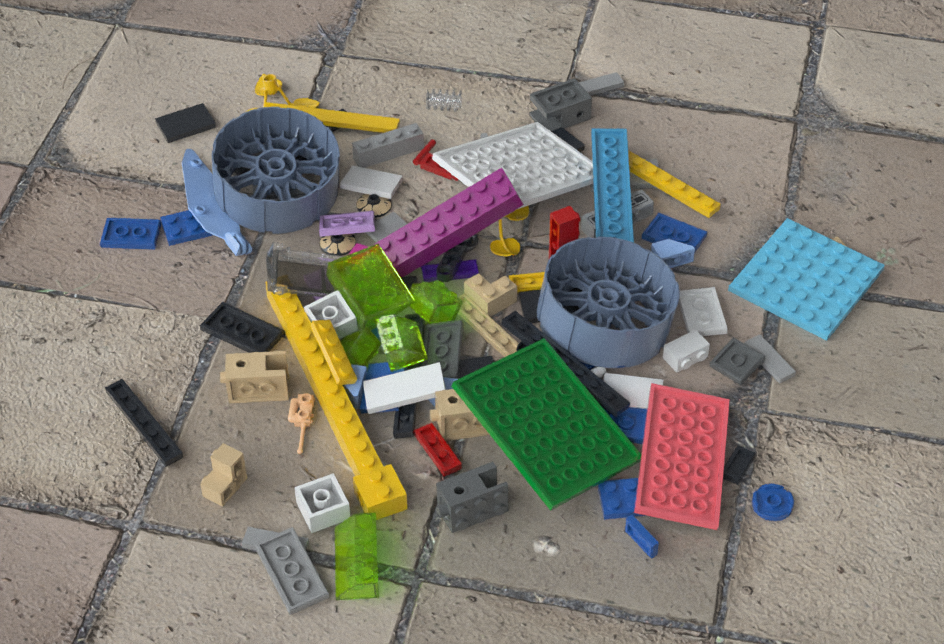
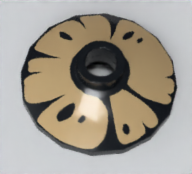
(373, 202)
(337, 244)

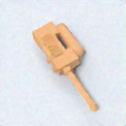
(304, 416)

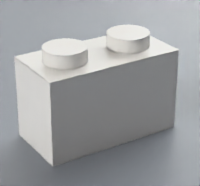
(686, 351)

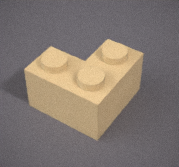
(491, 297)
(226, 476)

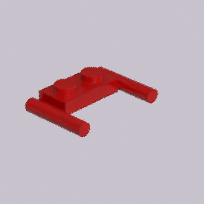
(426, 162)

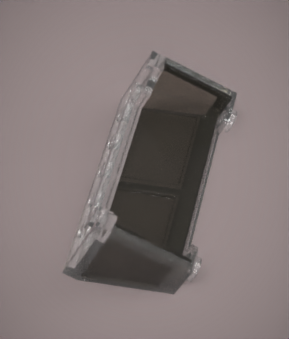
(298, 271)

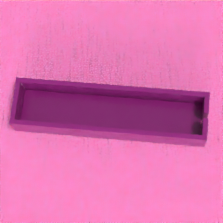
(451, 223)

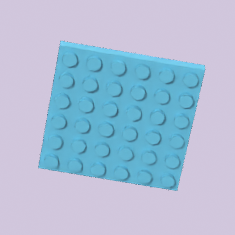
(806, 278)

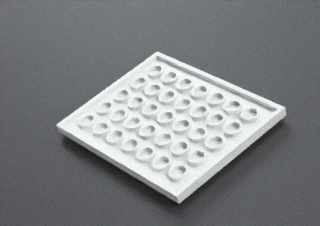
(530, 155)

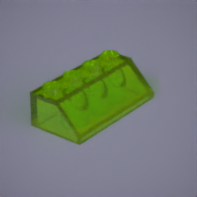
(356, 558)

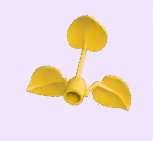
(270, 85)
(509, 246)

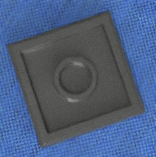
(737, 361)

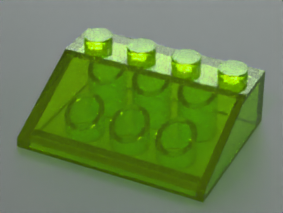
(369, 285)

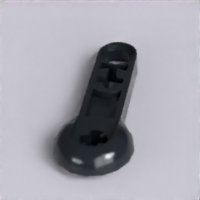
(455, 257)

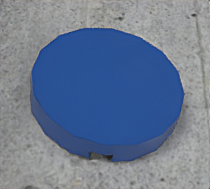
(772, 502)

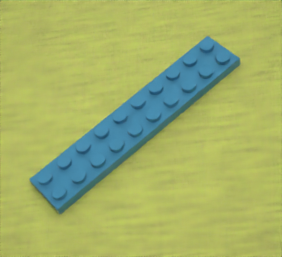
(611, 184)

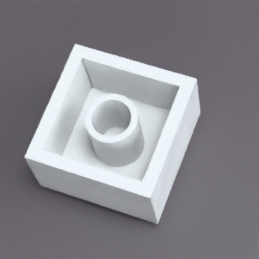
(333, 308)
(322, 503)

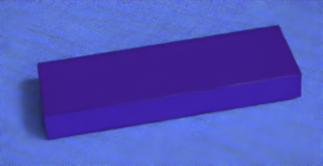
(466, 270)

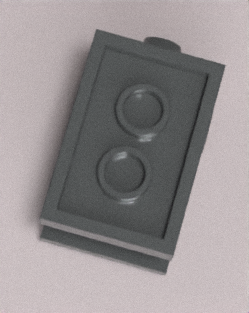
(561, 105)
(471, 497)

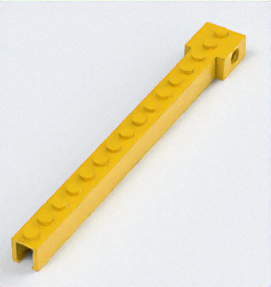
(373, 484)

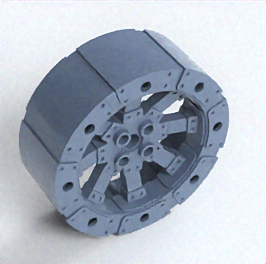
(280, 137)
(611, 279)

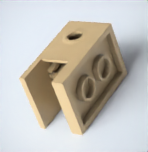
(256, 377)
(454, 417)

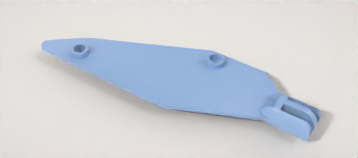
(205, 208)

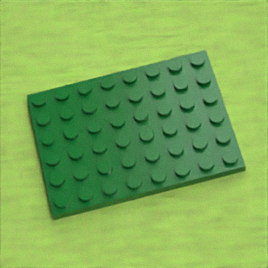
(547, 423)

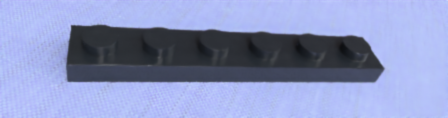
(144, 422)

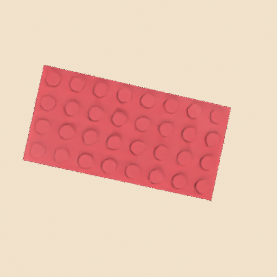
(683, 457)

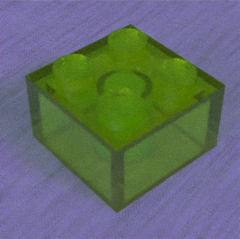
(435, 301)

